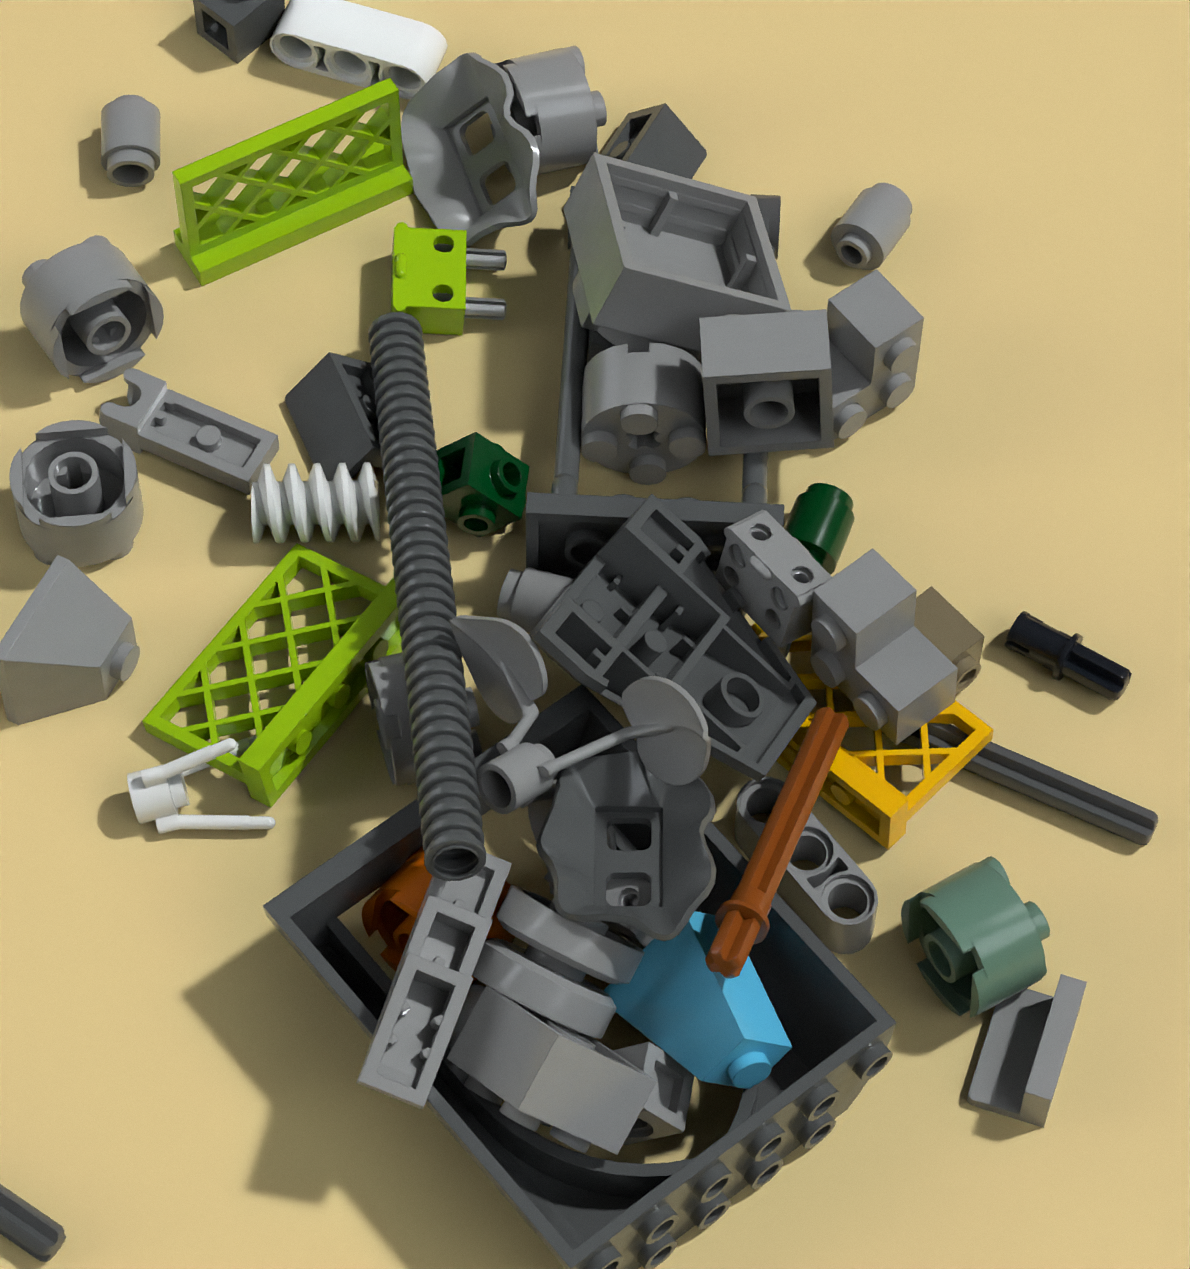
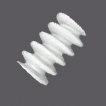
(315, 503)

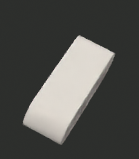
(358, 44)

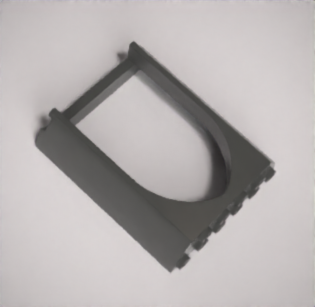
(583, 1205)

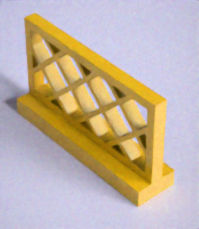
(865, 794)

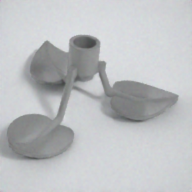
(512, 674)

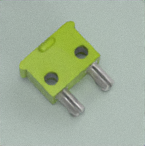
(431, 278)

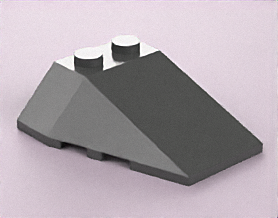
(661, 612)

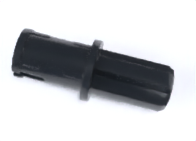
(1067, 656)

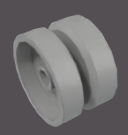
(553, 966)

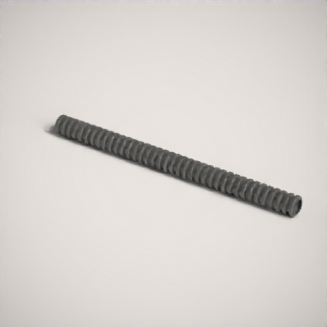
(425, 602)

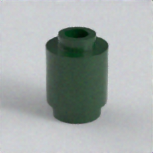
(822, 522)

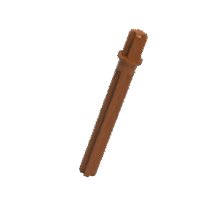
(744, 917)

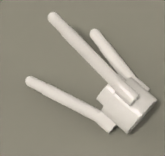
(162, 790)

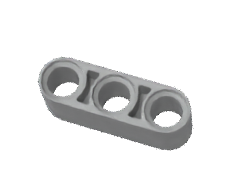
(818, 891)

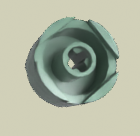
(976, 938)

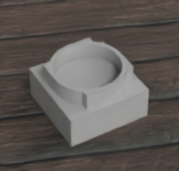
(664, 254)

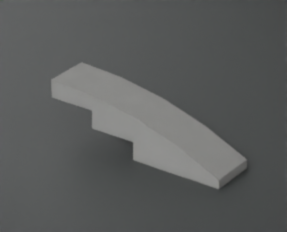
(432, 984)

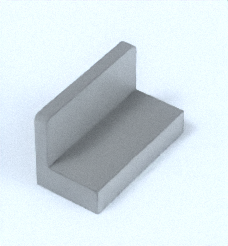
(1026, 1052)

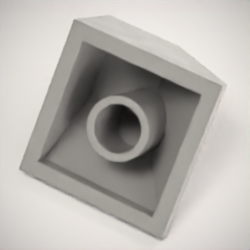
(64, 647)

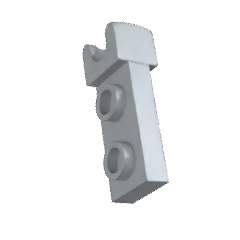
(189, 432)

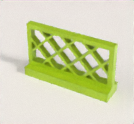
(317, 196)
(320, 703)

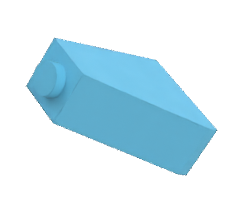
(704, 1021)

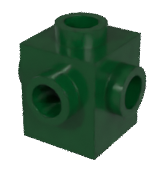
(481, 484)

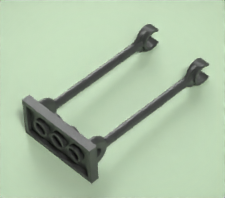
(571, 528)

